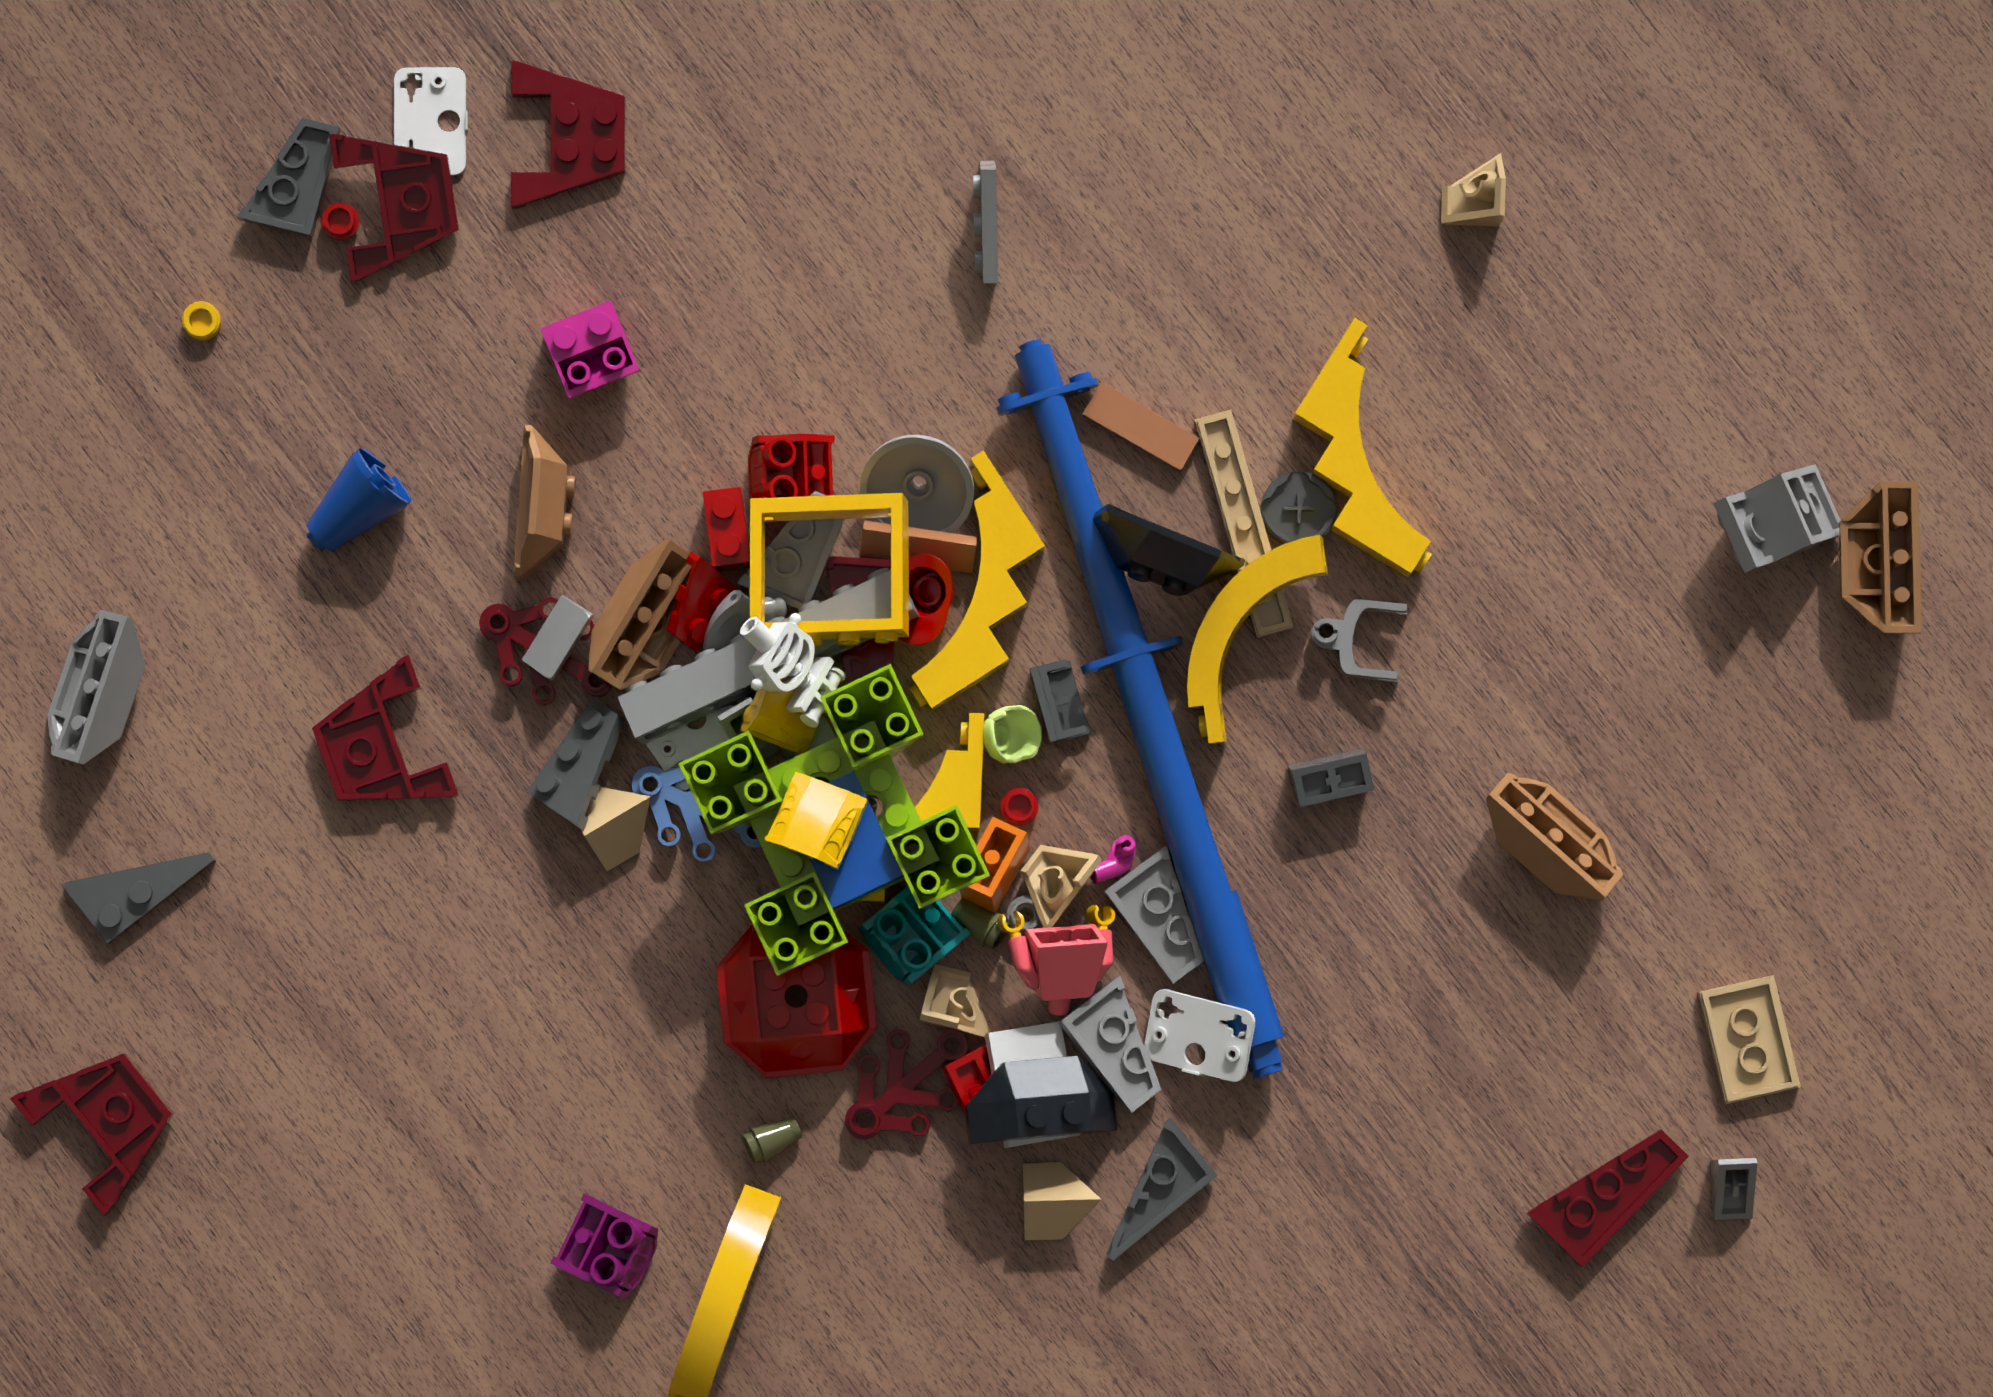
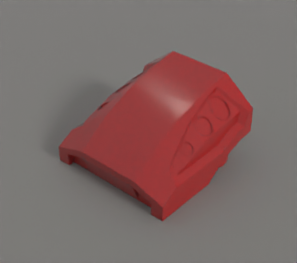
(790, 465)

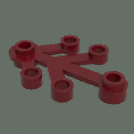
(514, 632)
(901, 1088)

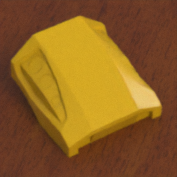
(774, 724)
(817, 820)

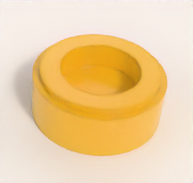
(201, 321)

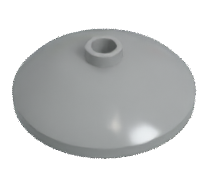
(949, 487)

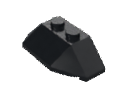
(1161, 554)
(1040, 1101)

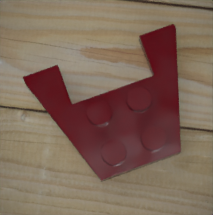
(584, 134)
(412, 195)
(364, 751)
(115, 1109)

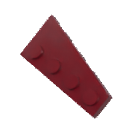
(868, 655)

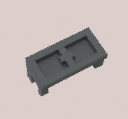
(1059, 701)
(1331, 777)

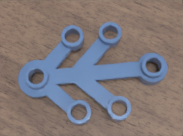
(688, 807)

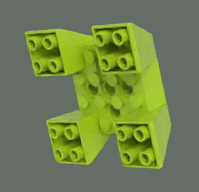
(872, 728)

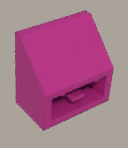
(590, 349)

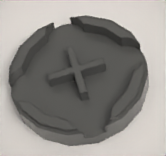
(1298, 507)

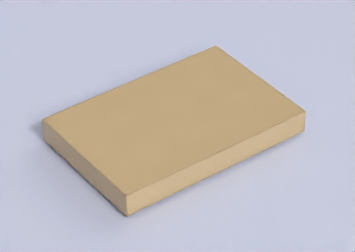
(1749, 1039)

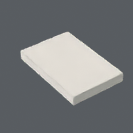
(1026, 1044)

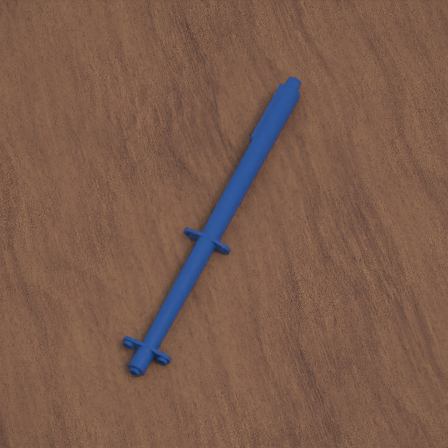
(1208, 896)

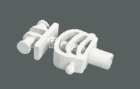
(790, 654)

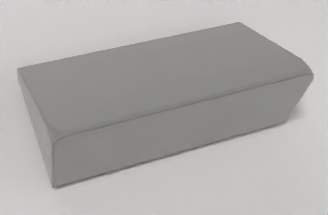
(557, 637)

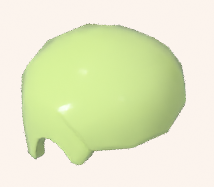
(1012, 734)

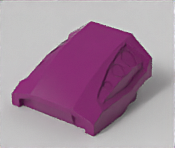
(607, 1247)

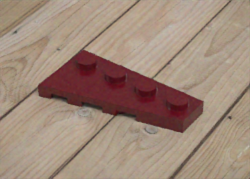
(1605, 1199)

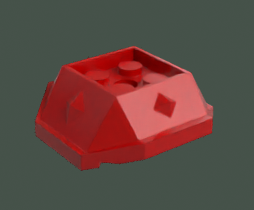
(803, 1039)

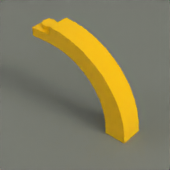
(1230, 609)
(724, 1293)

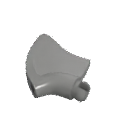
(733, 614)

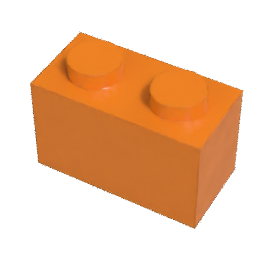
(1003, 853)

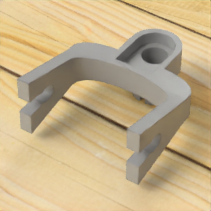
(1343, 637)

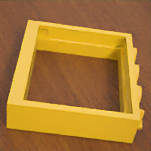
(837, 507)

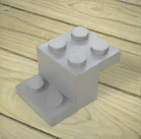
(1778, 518)

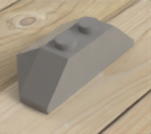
(95, 688)

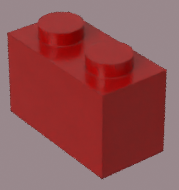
(727, 529)

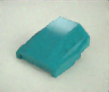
(910, 937)

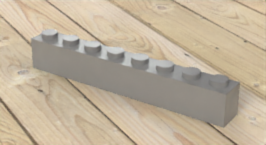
(724, 675)

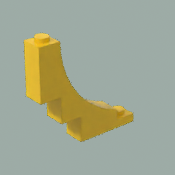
(1333, 413)
(1006, 544)
(955, 784)

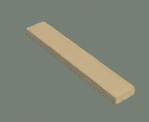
(1240, 510)

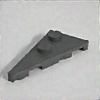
(125, 897)
(1168, 1180)

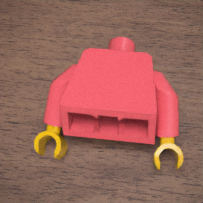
(1062, 960)

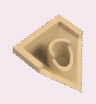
(1477, 197)
(616, 825)
(1056, 878)
(953, 1002)
(1053, 1200)

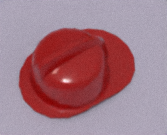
(932, 595)

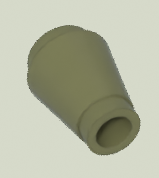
(979, 922)
(770, 1139)

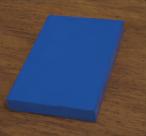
(868, 861)

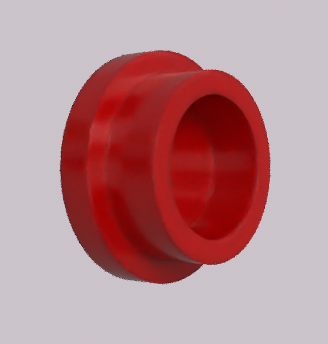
(340, 221)
(1019, 806)

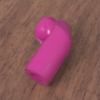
(1117, 860)

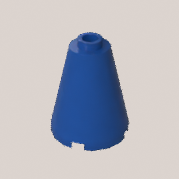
(356, 502)

